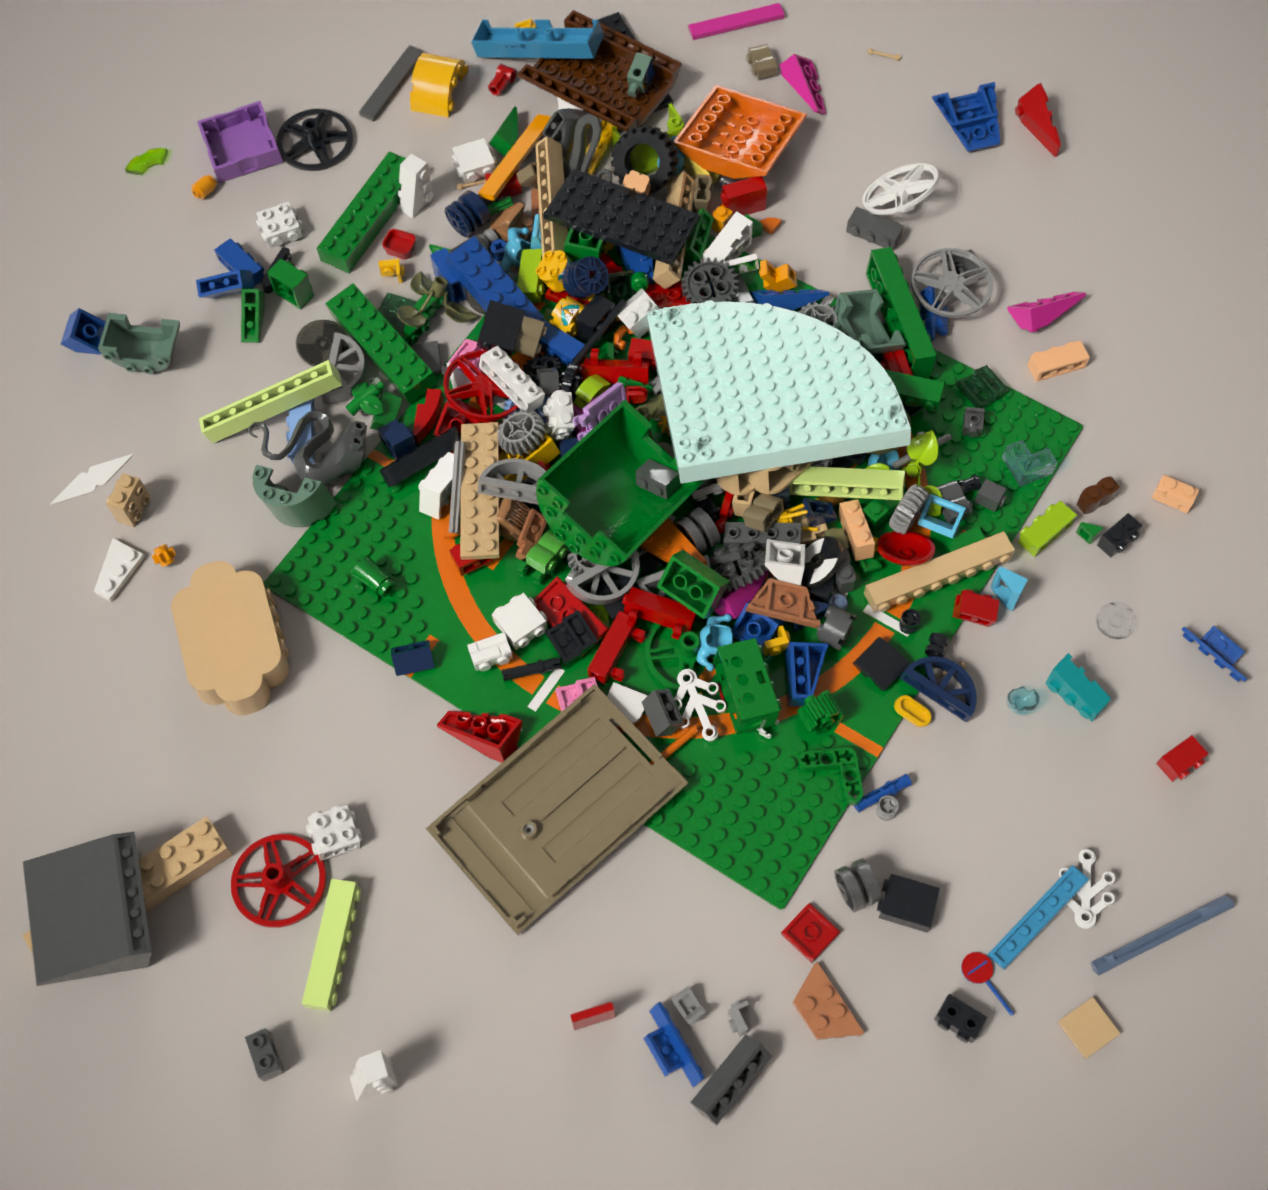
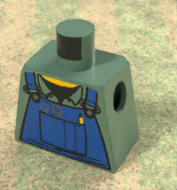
(640, 74)

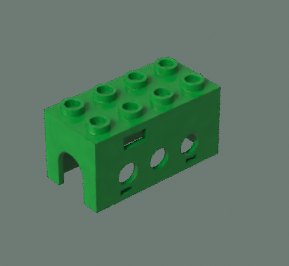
(757, 701)

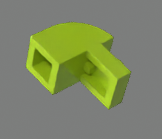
(590, 389)

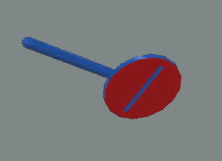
(978, 970)

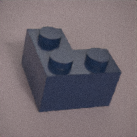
(397, 438)

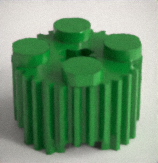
(820, 712)

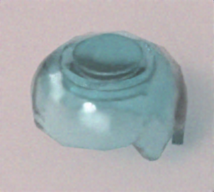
(1022, 701)

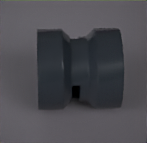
(912, 617)
(936, 645)

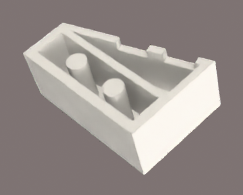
(415, 187)
(731, 240)
(437, 487)
(373, 1076)

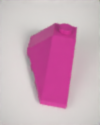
(802, 77)
(1044, 311)
(735, 600)

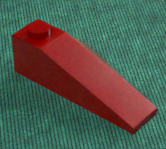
(1037, 119)
(451, 417)
(489, 735)

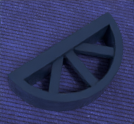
(937, 693)

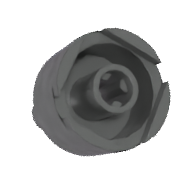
(836, 627)

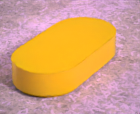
(912, 711)

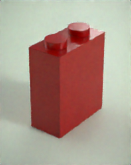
(745, 196)

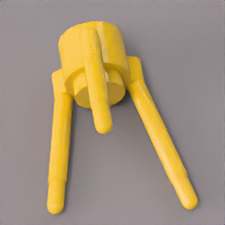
(787, 516)

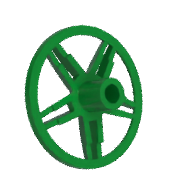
(685, 649)

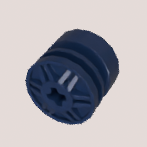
(467, 213)
(585, 277)

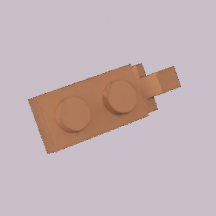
(530, 533)

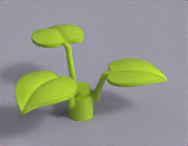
(924, 451)

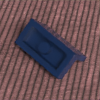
(412, 658)

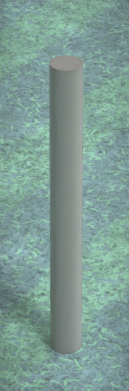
(905, 459)

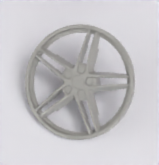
(952, 284)

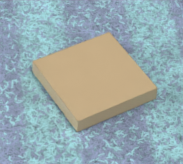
(1089, 1028)

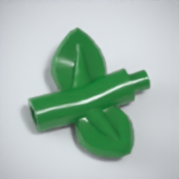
(366, 399)

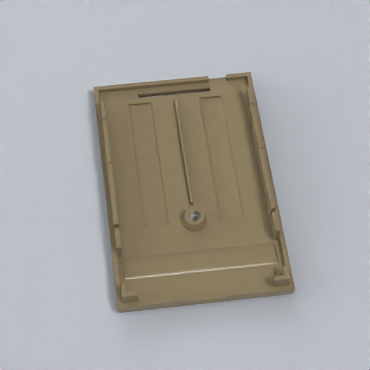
(556, 808)

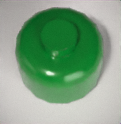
(639, 281)

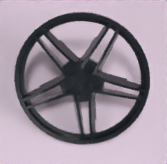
(314, 137)

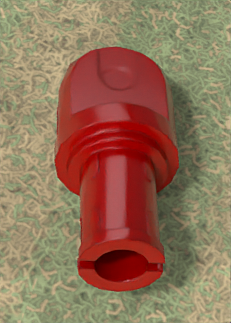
(636, 394)

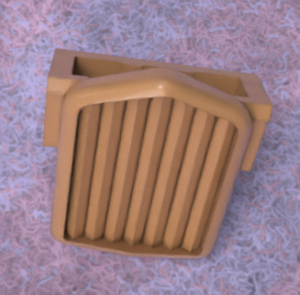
(512, 217)
(511, 518)

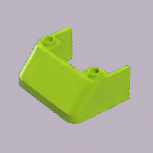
(644, 156)

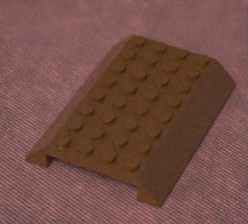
(601, 82)

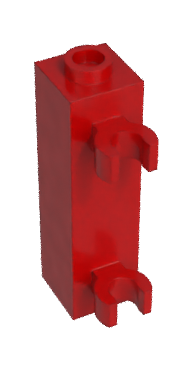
(612, 369)
(658, 610)
(612, 648)

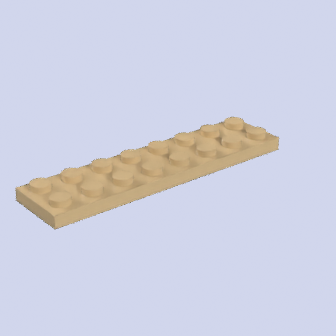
(478, 511)

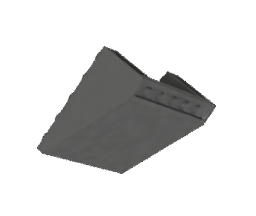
(87, 910)

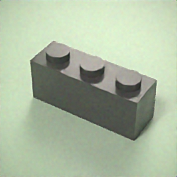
(874, 228)

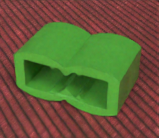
(546, 553)

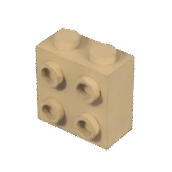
(128, 500)

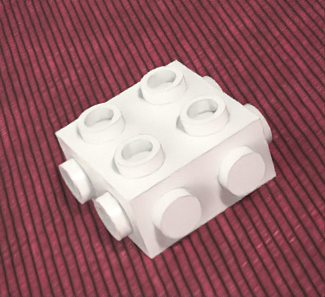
(474, 160)
(279, 225)
(559, 415)
(520, 620)
(333, 832)

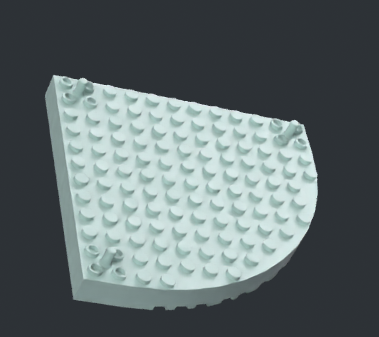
(767, 389)

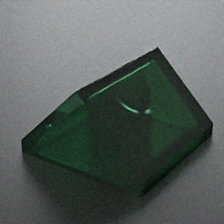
(619, 287)

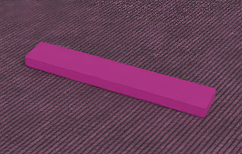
(736, 21)

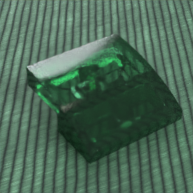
(389, 309)
(982, 387)

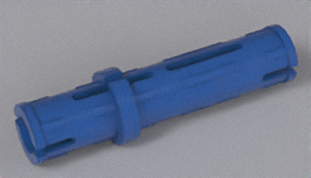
(890, 788)

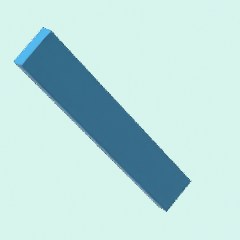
(1038, 917)

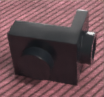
(709, 507)

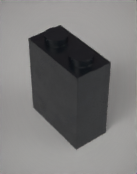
(500, 327)
(908, 902)

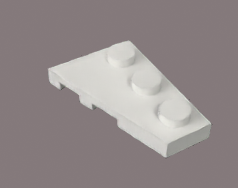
(117, 569)

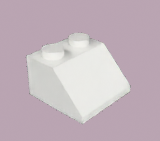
(635, 313)
(785, 560)

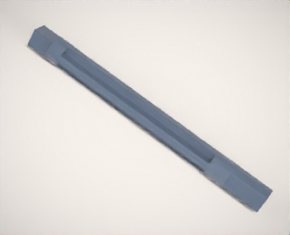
(1162, 934)

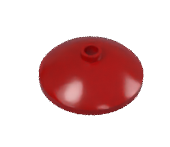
(906, 549)

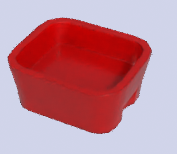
(399, 243)

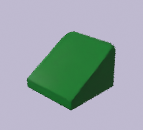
(757, 227)
(1089, 532)

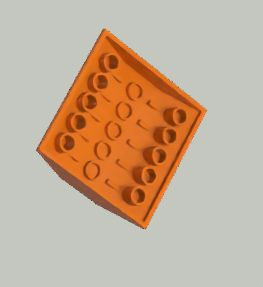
(738, 133)

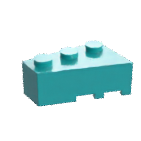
(1077, 689)

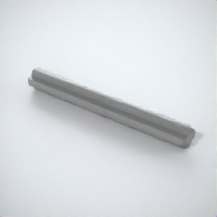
(458, 472)

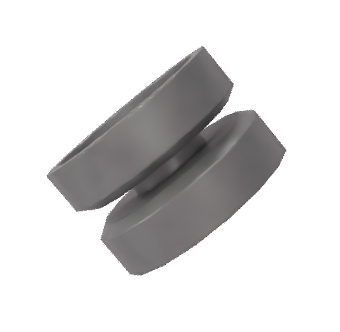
(699, 529)
(858, 885)

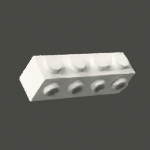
(511, 379)

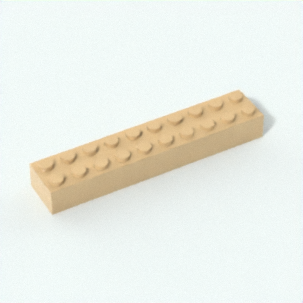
(177, 863)

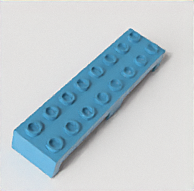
(537, 42)

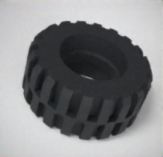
(657, 140)

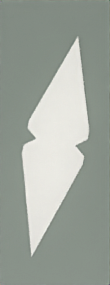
(96, 475)

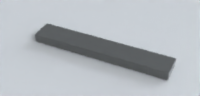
(390, 83)

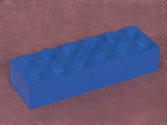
(487, 279)

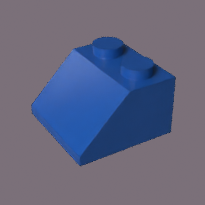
(83, 332)
(755, 626)

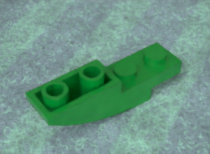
(412, 334)

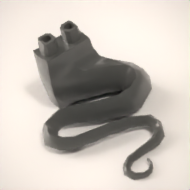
(570, 129)
(341, 460)

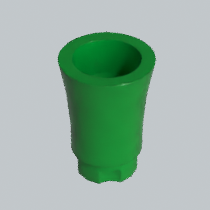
(373, 576)

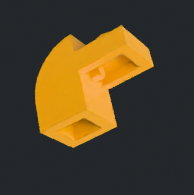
(777, 278)

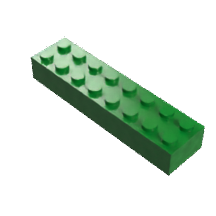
(363, 216)
(900, 310)
(381, 343)

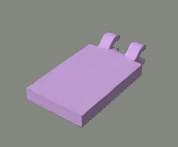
(600, 408)

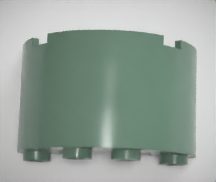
(859, 320)
(138, 346)
(291, 508)

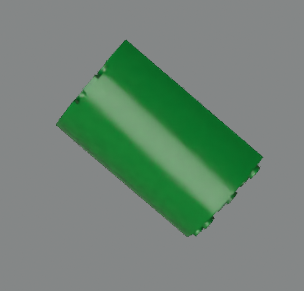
(594, 494)

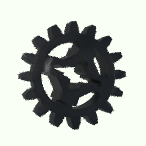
(540, 363)
(571, 379)

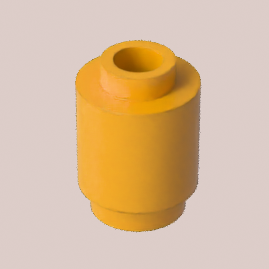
(203, 186)

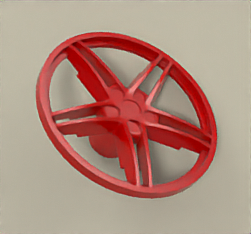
(481, 387)
(277, 880)

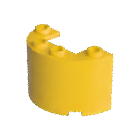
(433, 83)

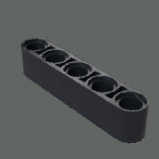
(420, 457)

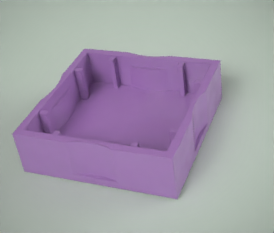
(239, 141)

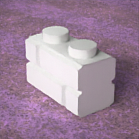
(490, 652)

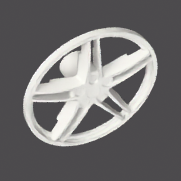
(901, 191)

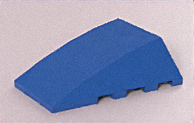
(972, 117)

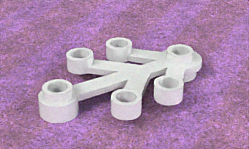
(696, 701)
(1088, 892)

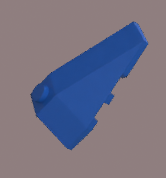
(788, 298)

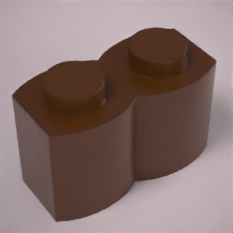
(1097, 495)

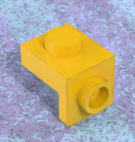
(777, 645)

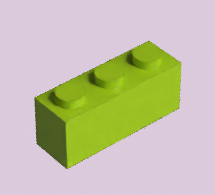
(528, 280)
(1046, 528)

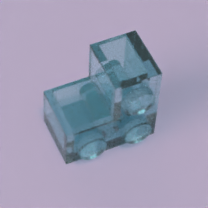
(1028, 466)

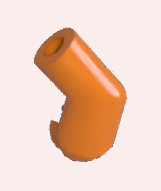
(619, 333)

